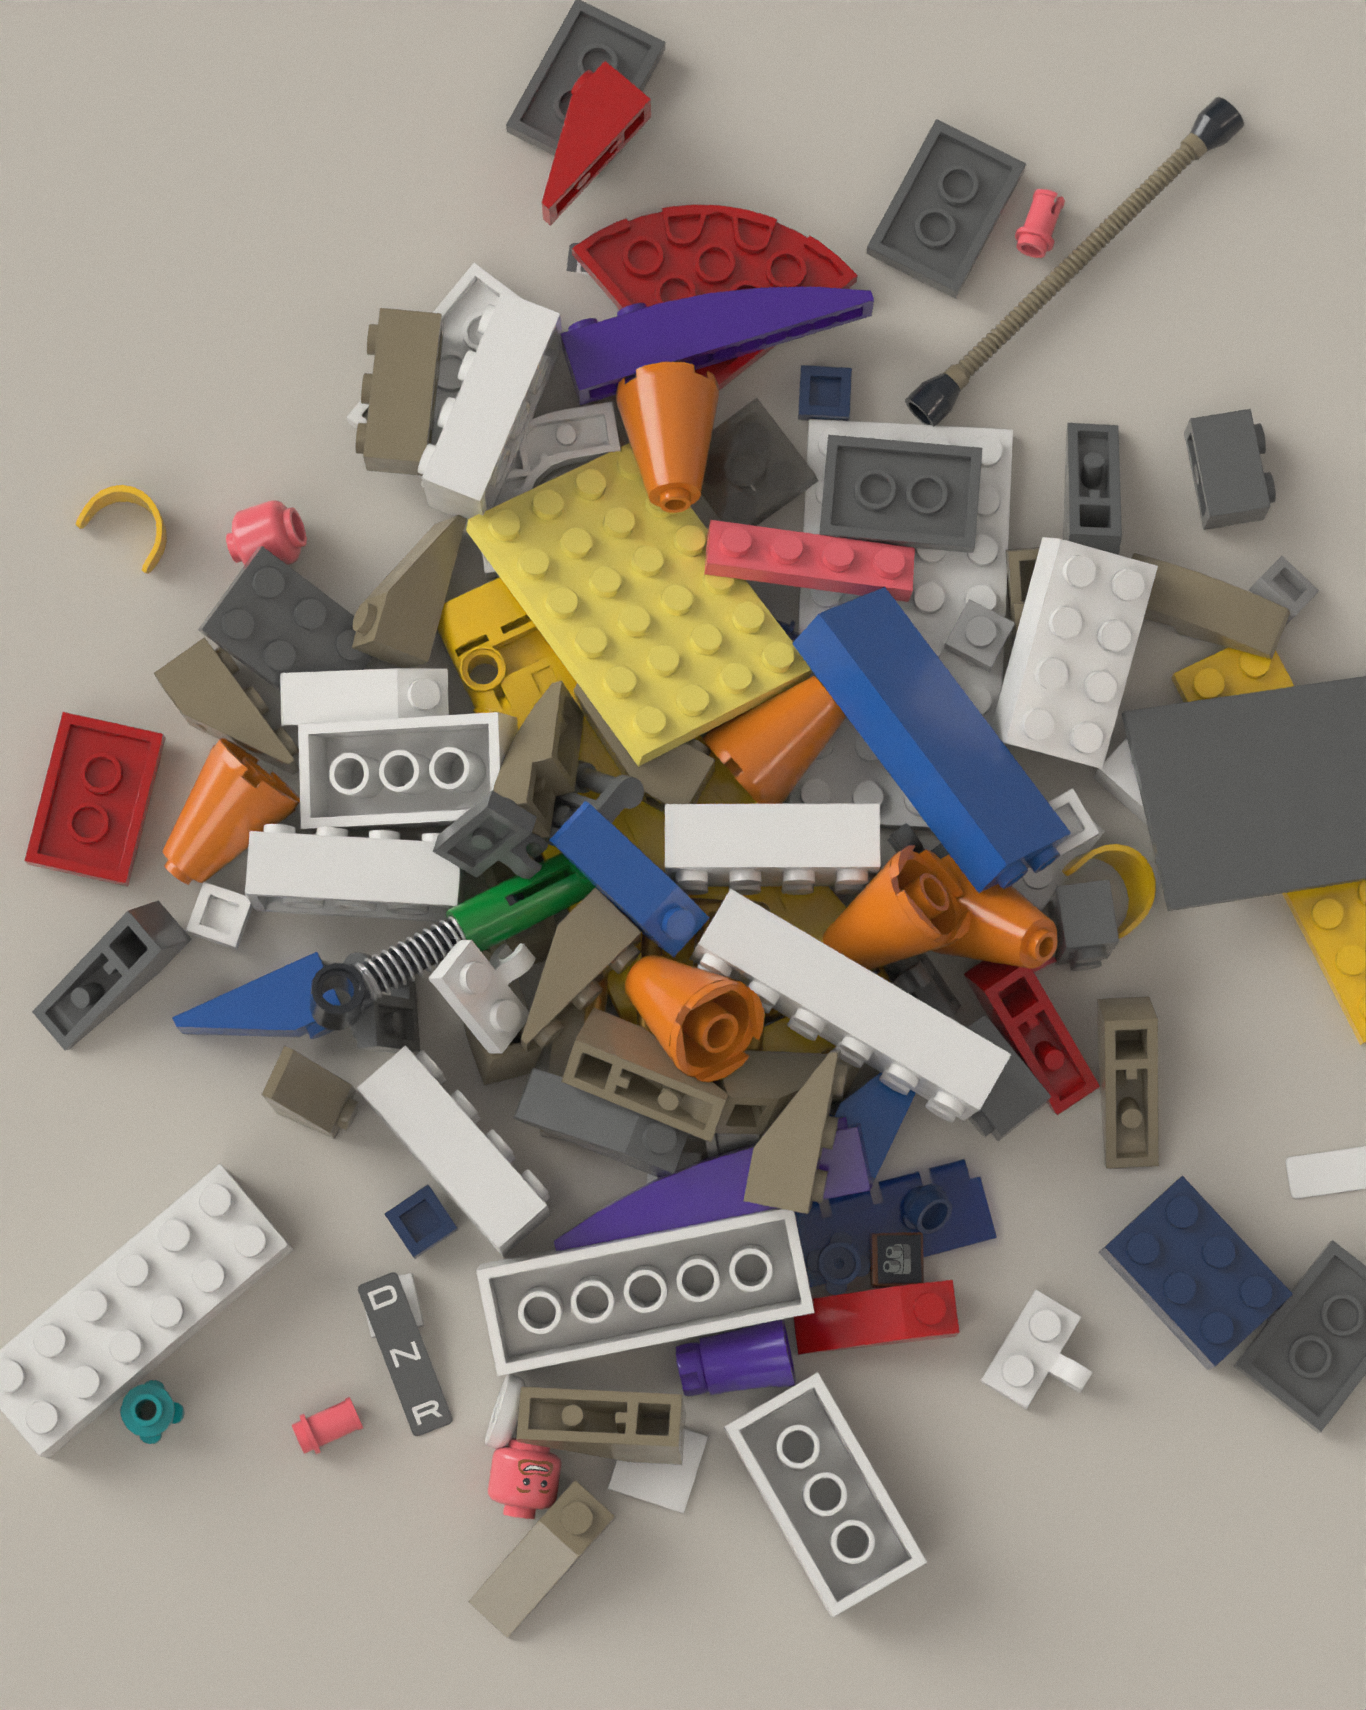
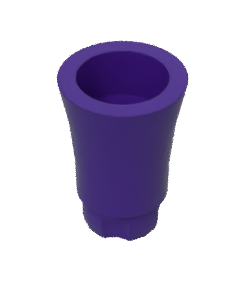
(737, 1360)

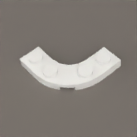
(555, 442)

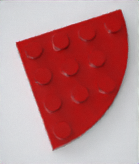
(704, 252)

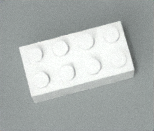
(492, 407)
(1073, 651)
(399, 769)
(772, 846)
(350, 874)
(454, 1151)
(825, 1495)

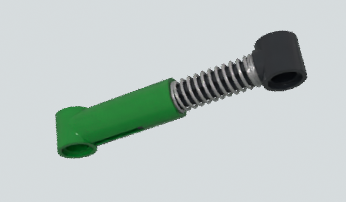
(483, 919)

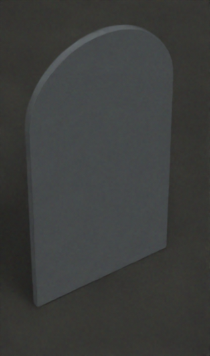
(1254, 791)

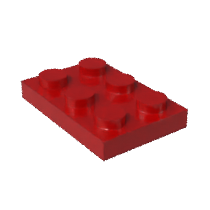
(95, 799)

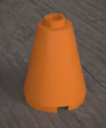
(670, 429)
(777, 740)
(222, 809)
(901, 912)
(1002, 926)
(696, 1015)

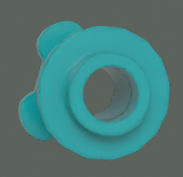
(167, 1411)

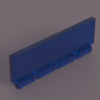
(859, 1216)

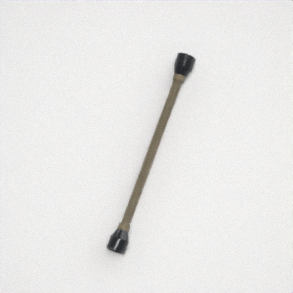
(1211, 129)

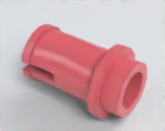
(1037, 232)
(326, 1426)

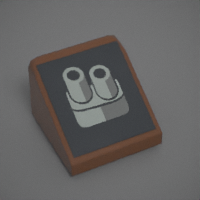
(896, 1259)

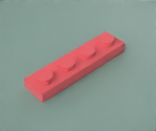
(808, 560)

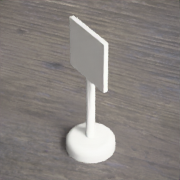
(652, 1482)

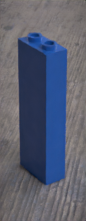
(932, 740)

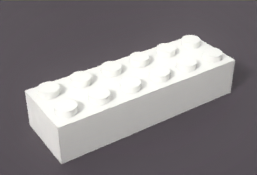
(851, 1009)
(643, 1290)
(135, 1310)

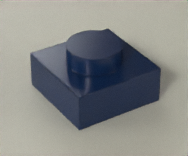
(824, 393)
(421, 1221)

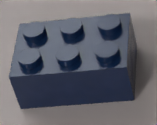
(1195, 1273)

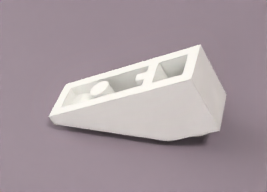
(362, 695)

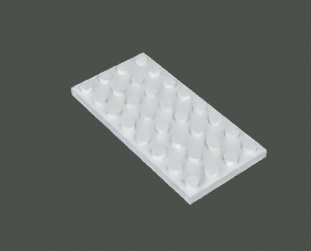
(942, 586)

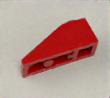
(597, 125)
(1034, 1030)
(879, 1318)

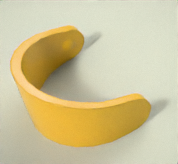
(129, 494)
(1134, 871)

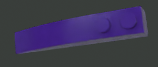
(701, 331)
(713, 1192)

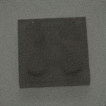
(752, 468)

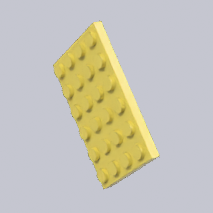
(630, 605)

